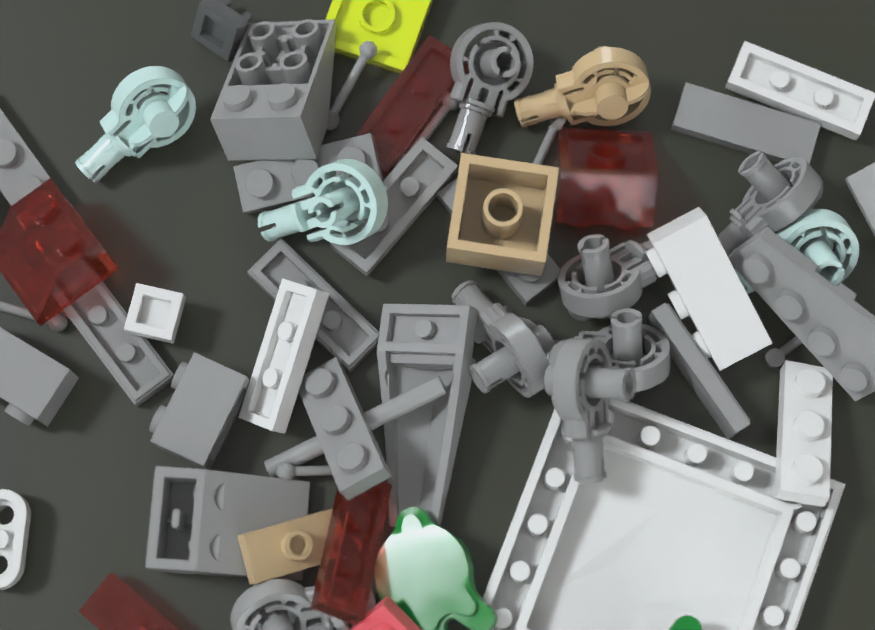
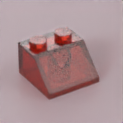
(606, 178)
(50, 253)

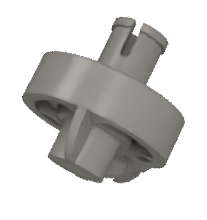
(480, 79)
(775, 198)
(611, 277)
(516, 344)
(625, 344)
(581, 389)
(281, 606)

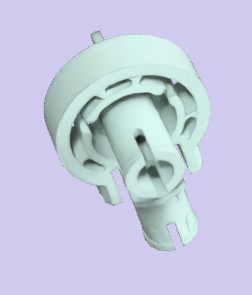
(140, 119)
(333, 206)
(814, 237)

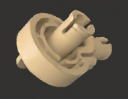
(592, 91)

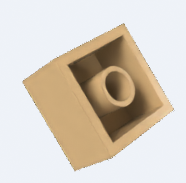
(502, 214)

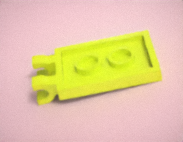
(388, 23)

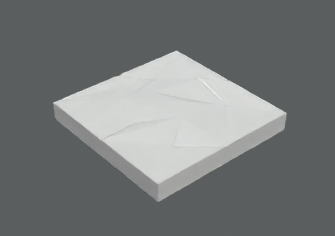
(666, 535)

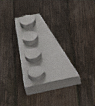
(813, 308)

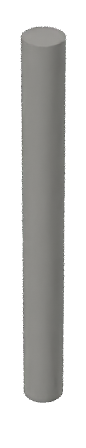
(376, 417)

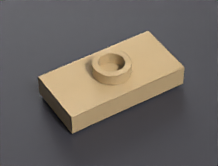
(284, 546)

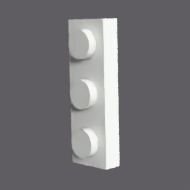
(800, 90)
(283, 356)
(804, 434)

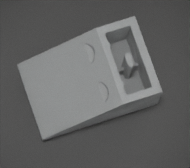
(277, 91)
(204, 510)

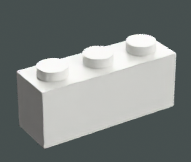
(707, 289)

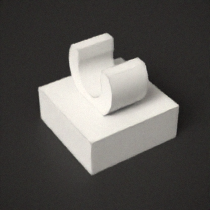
(155, 313)

